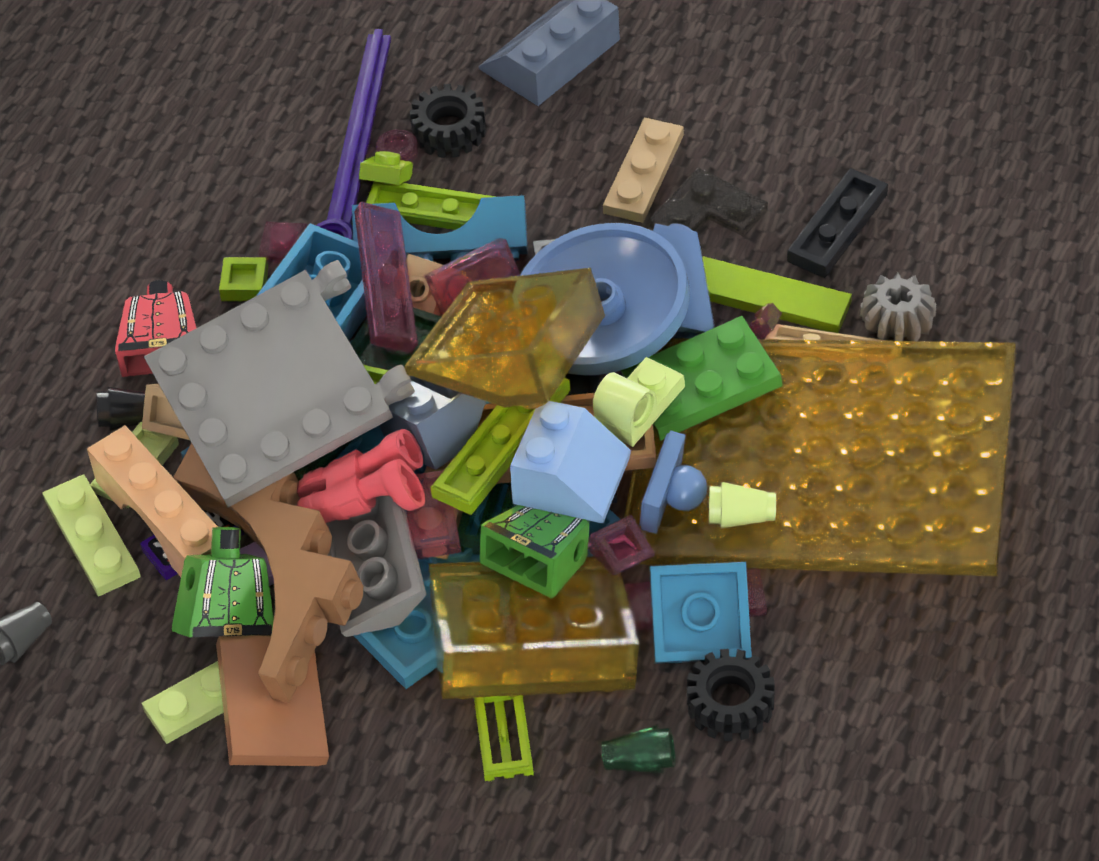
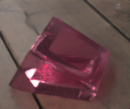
(620, 545)

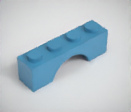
(492, 220)

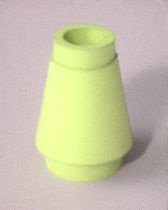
(740, 505)

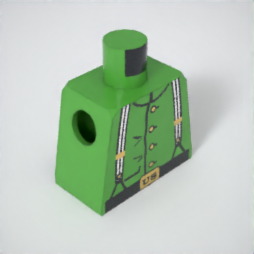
(535, 547)
(223, 591)

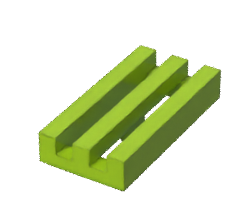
(508, 767)

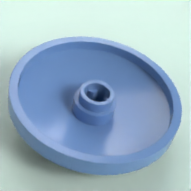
(638, 285)

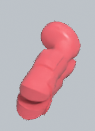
(355, 480)

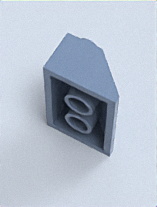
(555, 48)

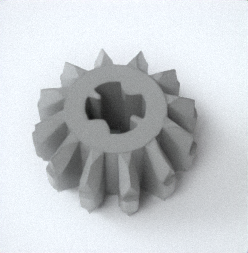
(898, 308)

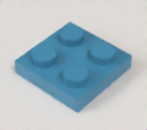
(699, 611)

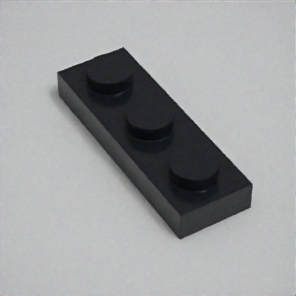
(837, 223)

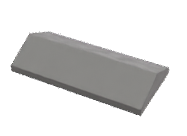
(385, 563)

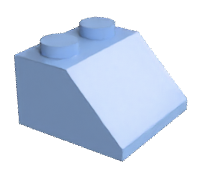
(568, 463)

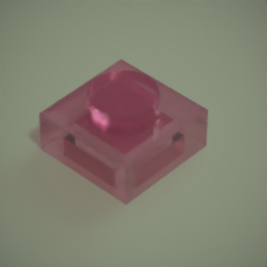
(279, 239)

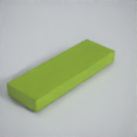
(428, 204)

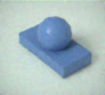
(671, 483)

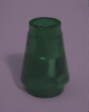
(640, 751)

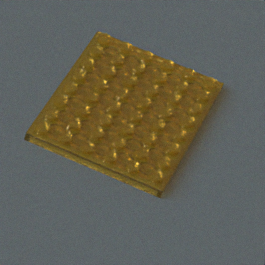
(873, 460)

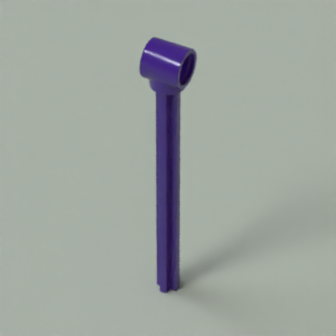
(357, 135)

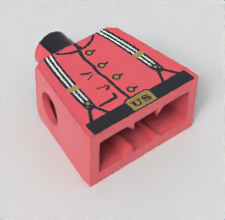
(151, 323)

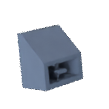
(437, 418)

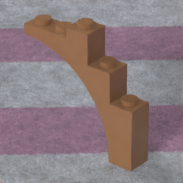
(306, 581)

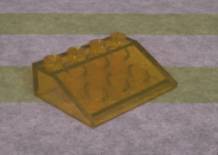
(511, 337)
(517, 642)

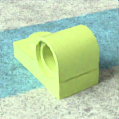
(636, 402)

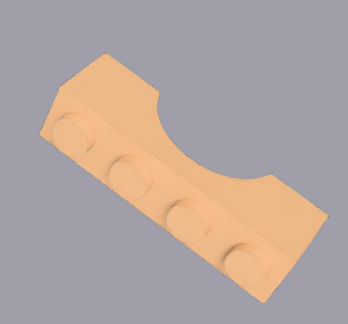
(137, 479)

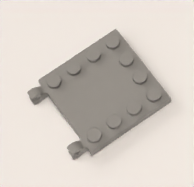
(273, 385)

